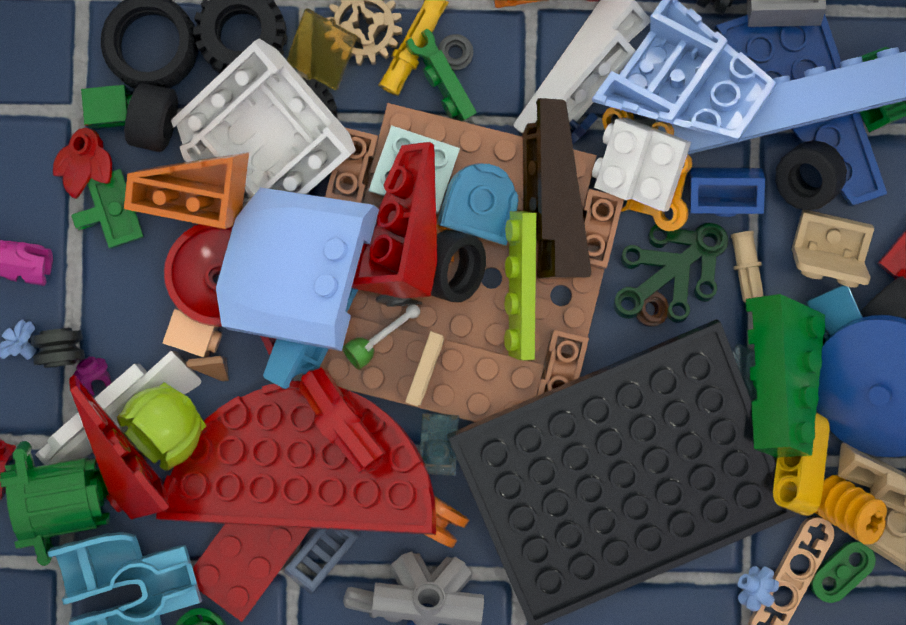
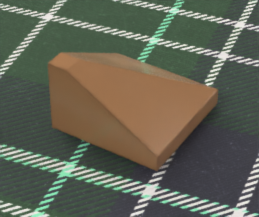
(211, 366)

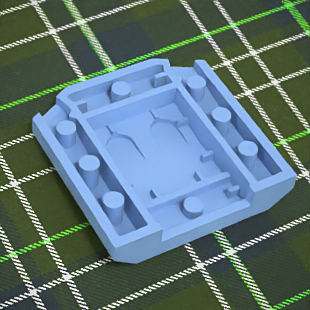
(293, 267)

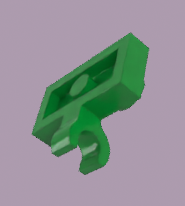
(118, 224)

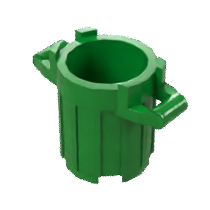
(52, 499)

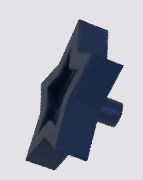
(581, 129)

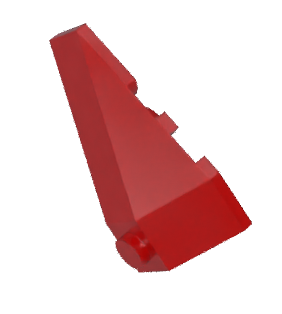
(404, 239)
(126, 473)

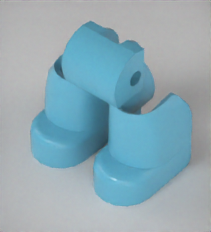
(116, 561)

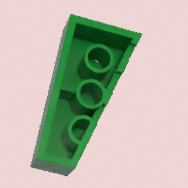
(785, 374)

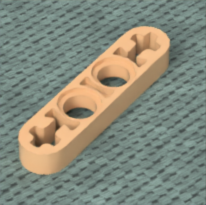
(797, 583)

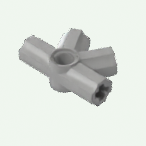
(419, 587)

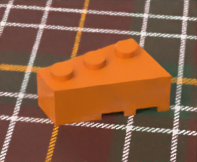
(191, 191)

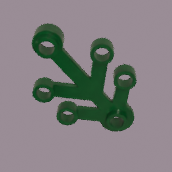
(674, 266)

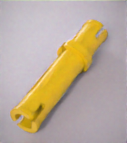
(403, 60)

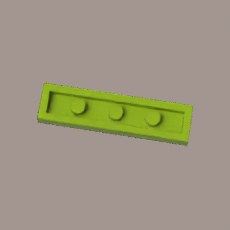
(521, 271)

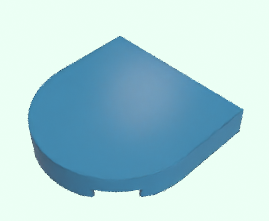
(479, 202)

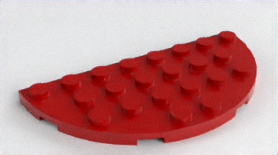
(273, 467)

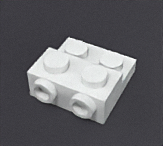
(640, 163)

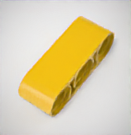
(801, 478)

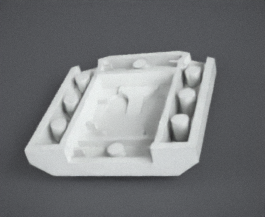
(270, 113)

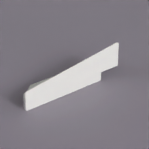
(590, 57)
(71, 439)

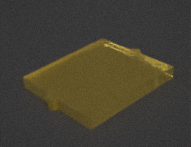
(321, 49)

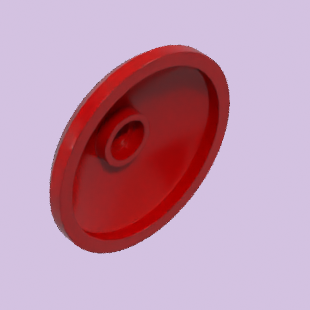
(191, 270)

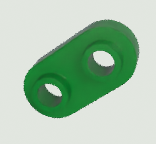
(844, 574)

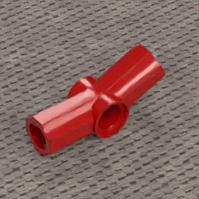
(340, 419)

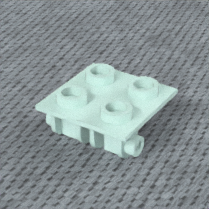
(444, 161)

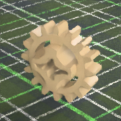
(379, 22)

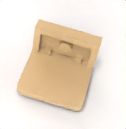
(832, 248)

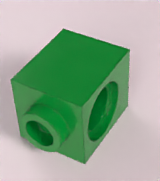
(105, 106)

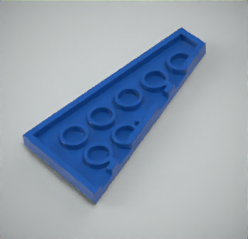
(791, 52)

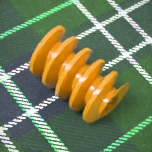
(852, 510)

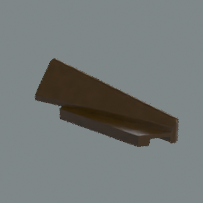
(554, 193)

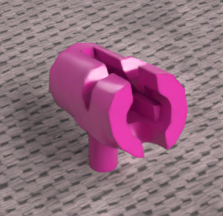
(25, 260)

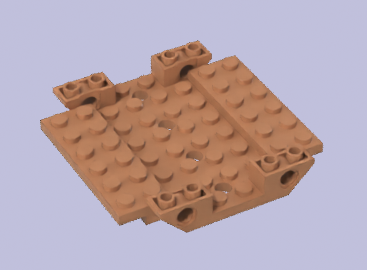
(473, 367)

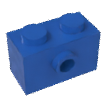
(727, 191)

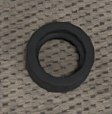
(470, 266)

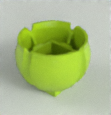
(162, 425)

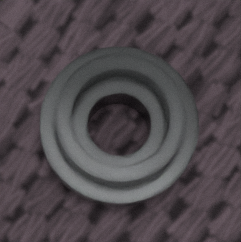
(461, 42)

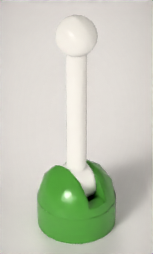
(360, 350)

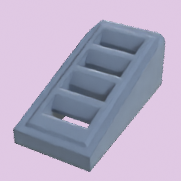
(300, 577)

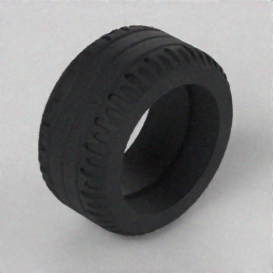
(123, 16)

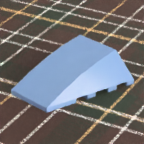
(688, 77)

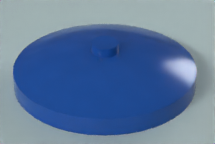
(866, 385)

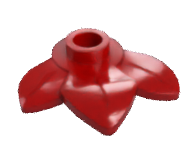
(81, 163)

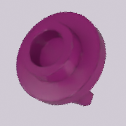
(91, 370)

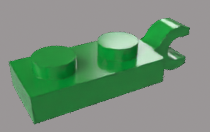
(440, 74)

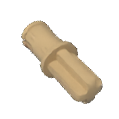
(747, 265)

